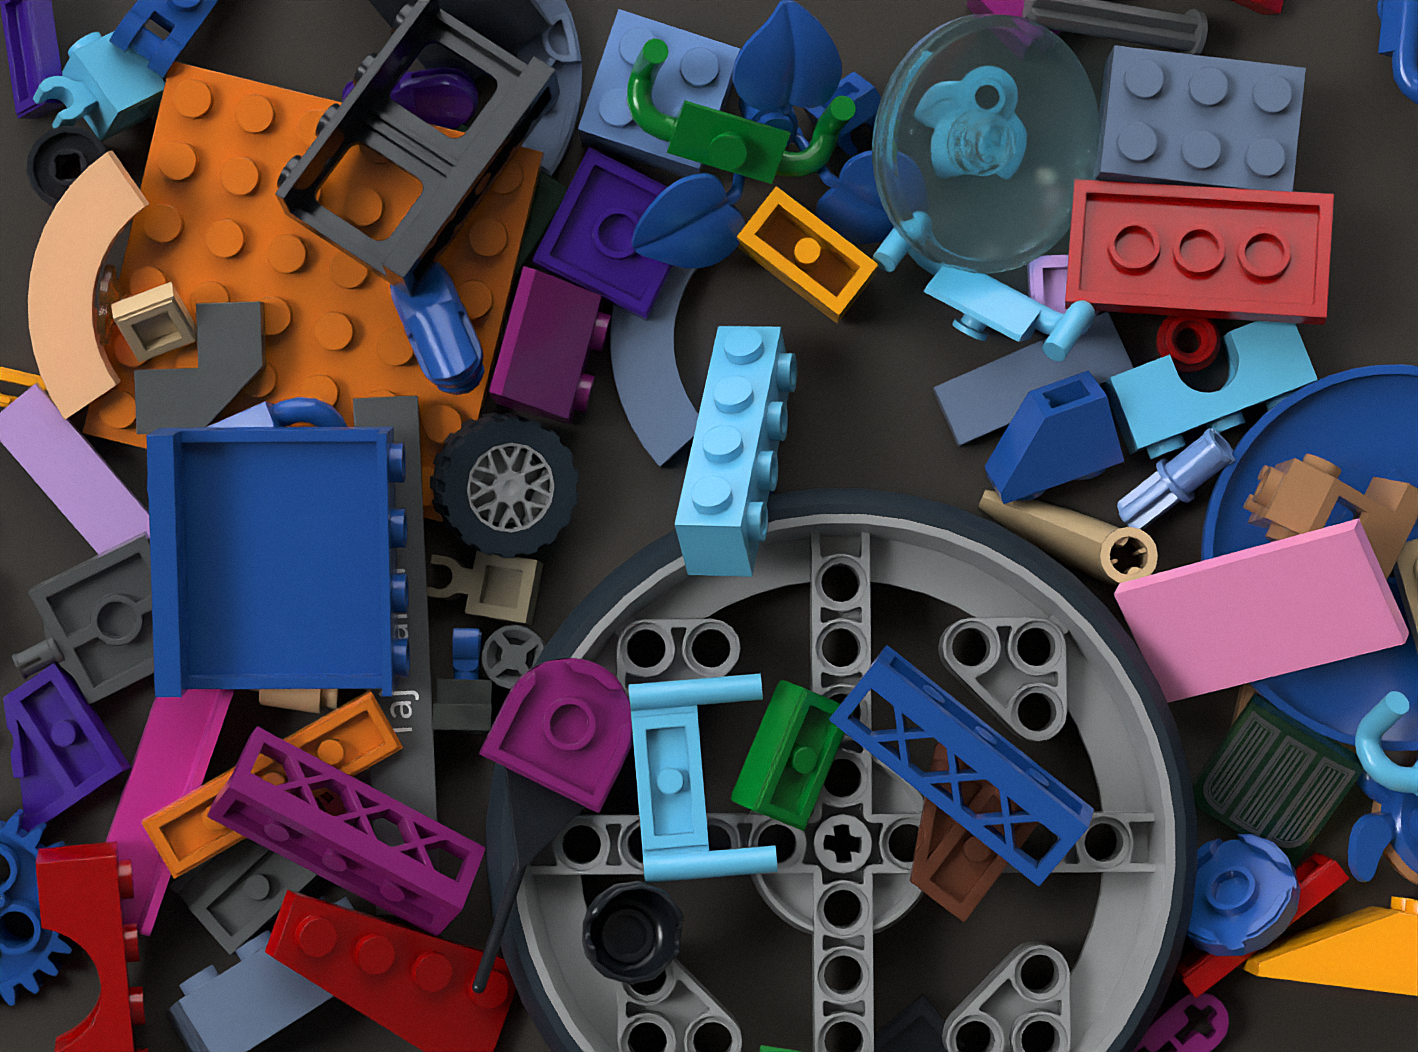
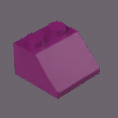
(549, 348)

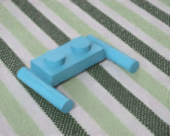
(673, 783)

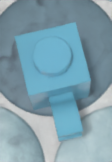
(103, 87)

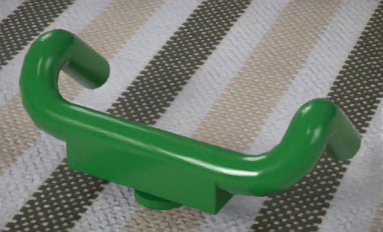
(727, 139)

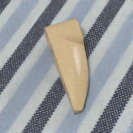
(1073, 537)

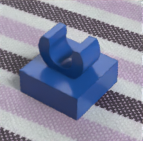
(866, 101)

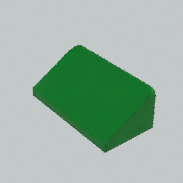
(789, 756)

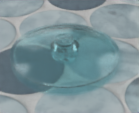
(985, 142)

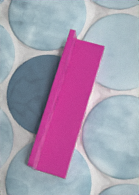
(165, 768)

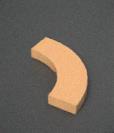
(66, 279)

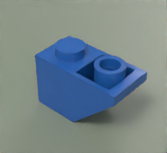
(1054, 438)

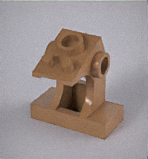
(1302, 494)

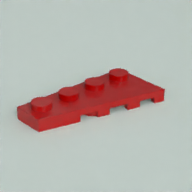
(394, 974)

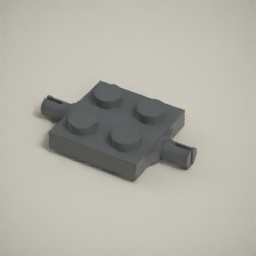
(97, 621)

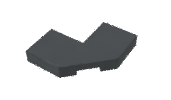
(228, 360)

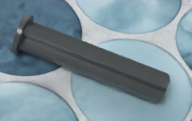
(1122, 22)

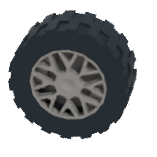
(504, 484)

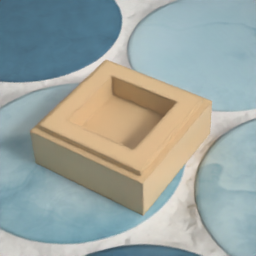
(154, 322)

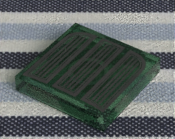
(1275, 778)

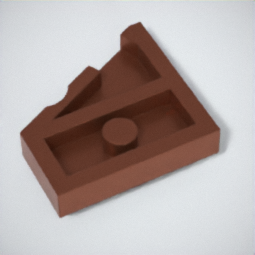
(949, 859)

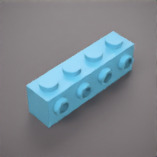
(735, 451)

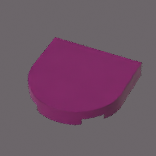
(564, 729)

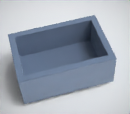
(1198, 120)

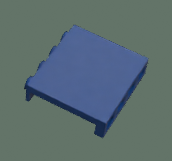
(276, 558)

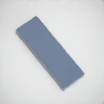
(993, 393)

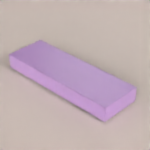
(71, 471)

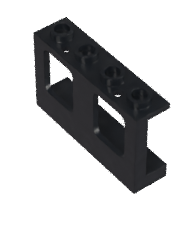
(452, 170)

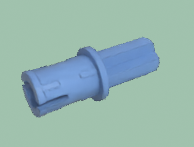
(1175, 480)

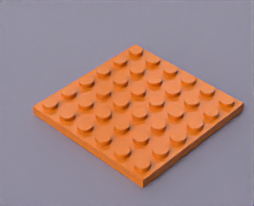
(326, 316)

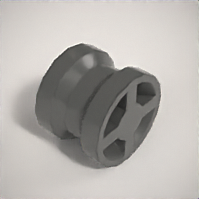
(501, 655)

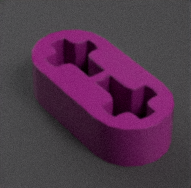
(1173, 1019)

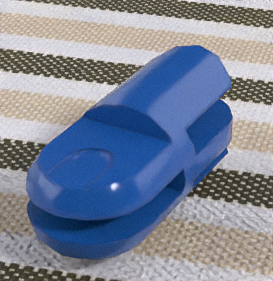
(441, 333)

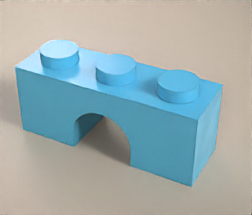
(1158, 407)

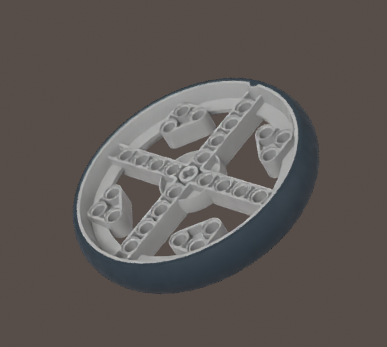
(1007, 588)

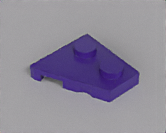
(58, 746)

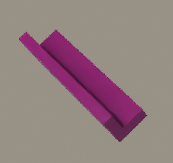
(337, 850)

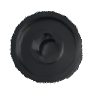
(60, 159)

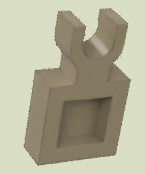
(495, 586)

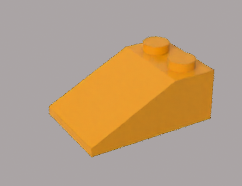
(1358, 950)

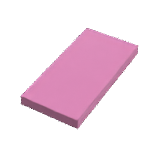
(1263, 611)

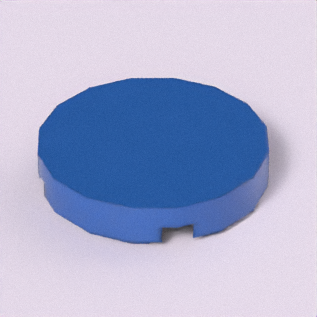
(1241, 895)

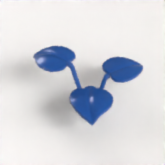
(778, 67)

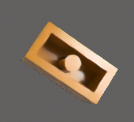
(806, 254)

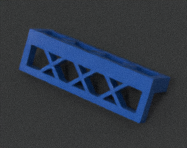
(980, 748)

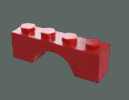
(83, 899)

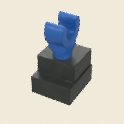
(465, 702)

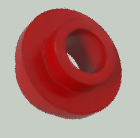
(1207, 336)

